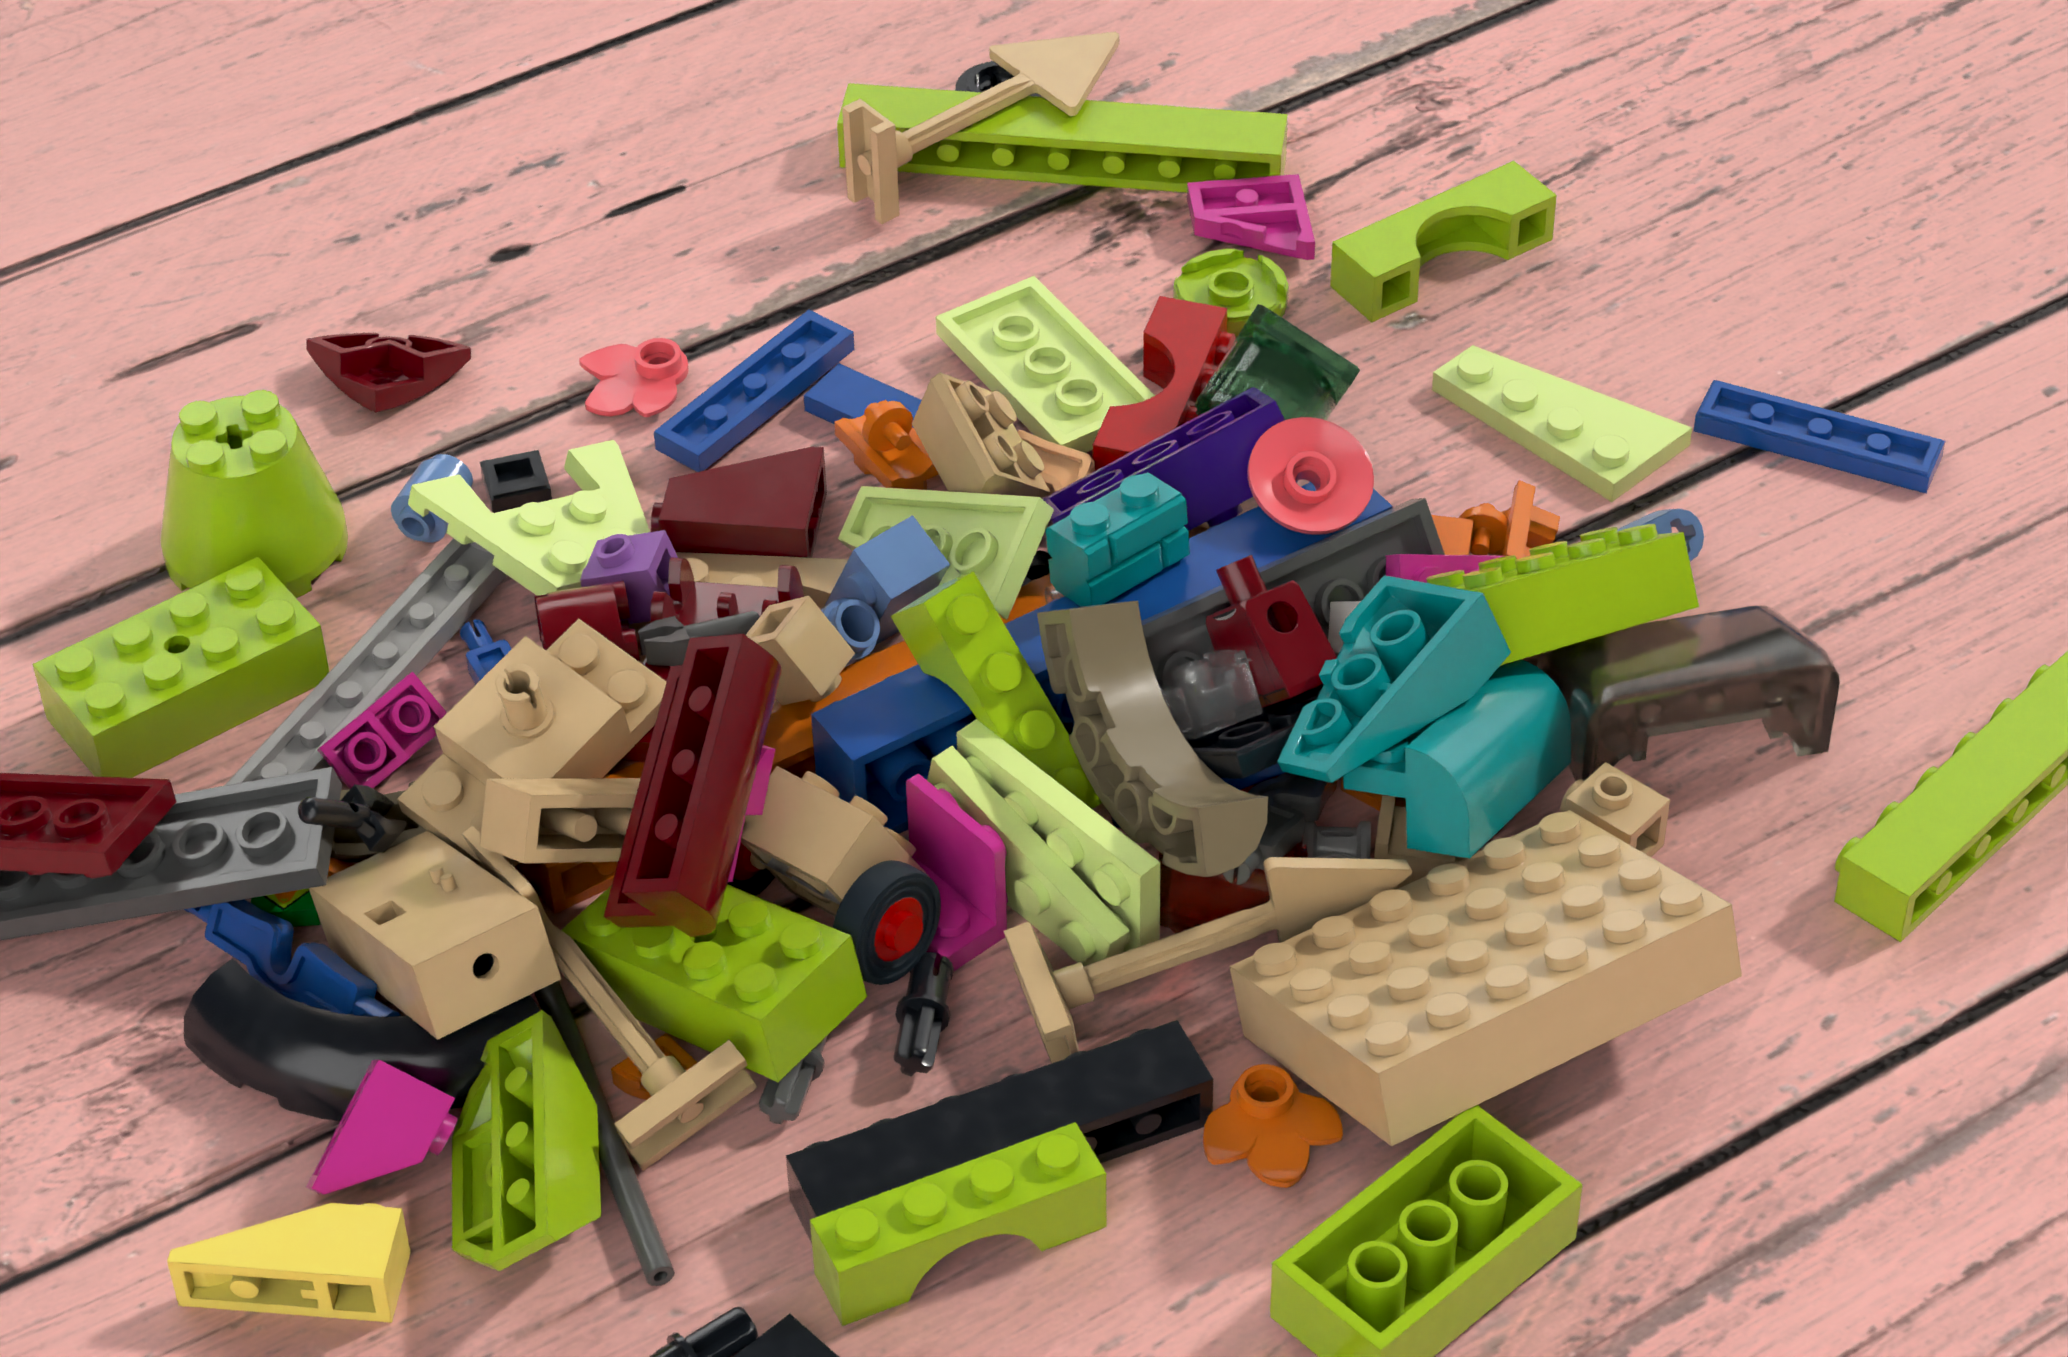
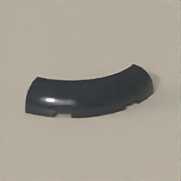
(320, 1056)

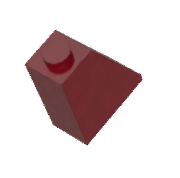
(747, 506)

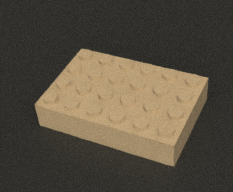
(1484, 974)

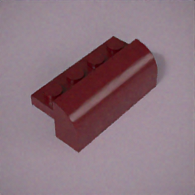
(695, 786)

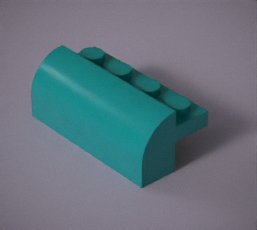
(1475, 762)

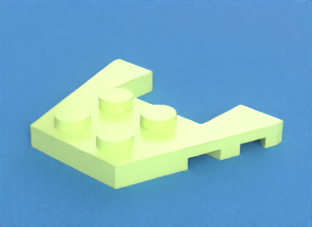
(549, 540)

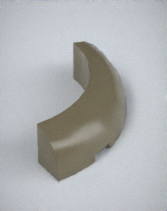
(1136, 750)

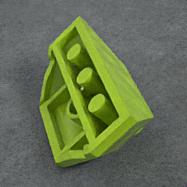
(524, 1149)

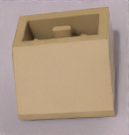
(975, 441)

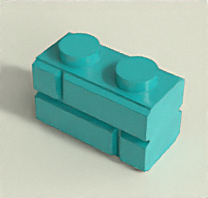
(1117, 540)

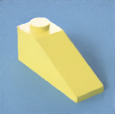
(309, 1263)

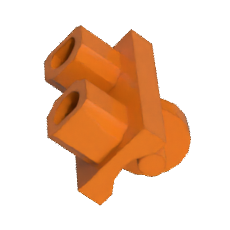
(887, 446)
(1513, 529)

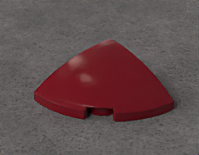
(387, 368)

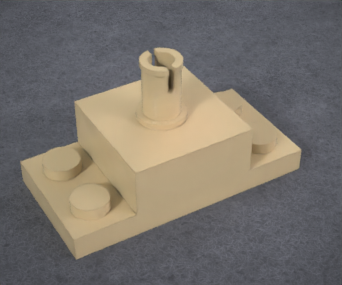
(534, 718)

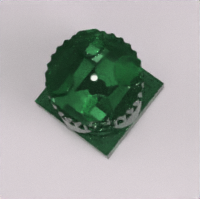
(1283, 364)

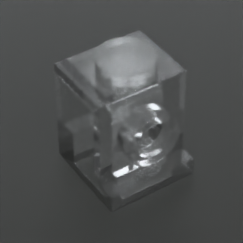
(1211, 693)

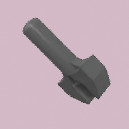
(667, 638)

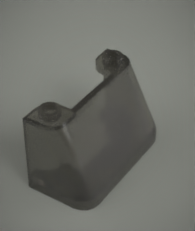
(1690, 678)

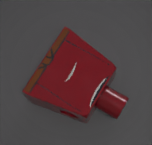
(1273, 628)

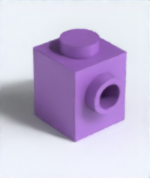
(637, 560)

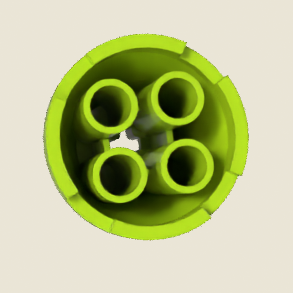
(247, 490)

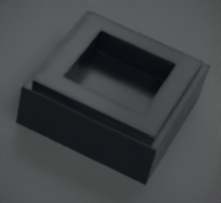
(515, 480)

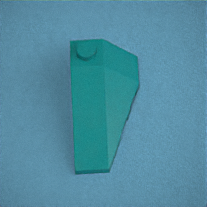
(1403, 664)

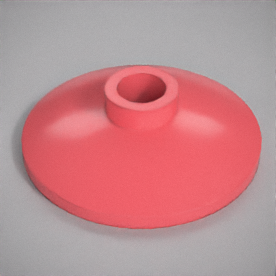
(1317, 453)

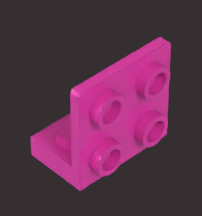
(966, 867)

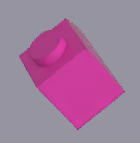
(384, 1129)

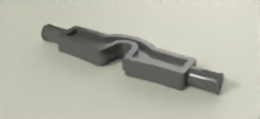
(1290, 804)

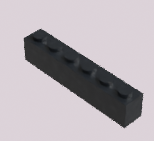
(1116, 1094)

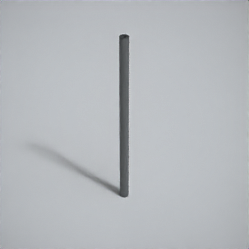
(612, 1151)

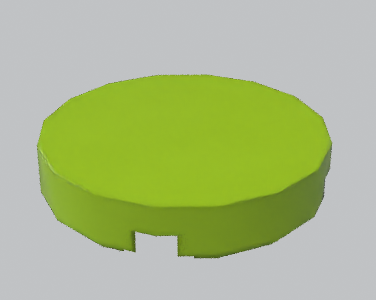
(1235, 283)

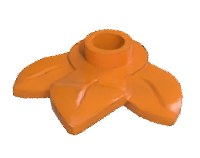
(1270, 1133)

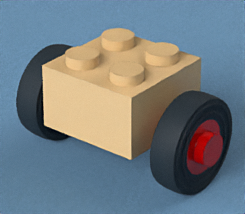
(844, 865)

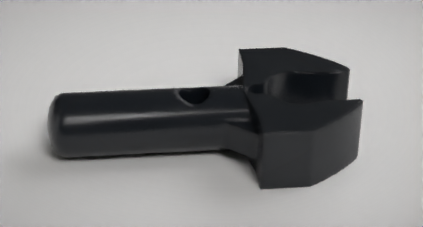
(358, 810)

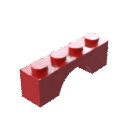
(1180, 355)

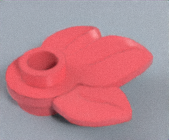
(635, 377)

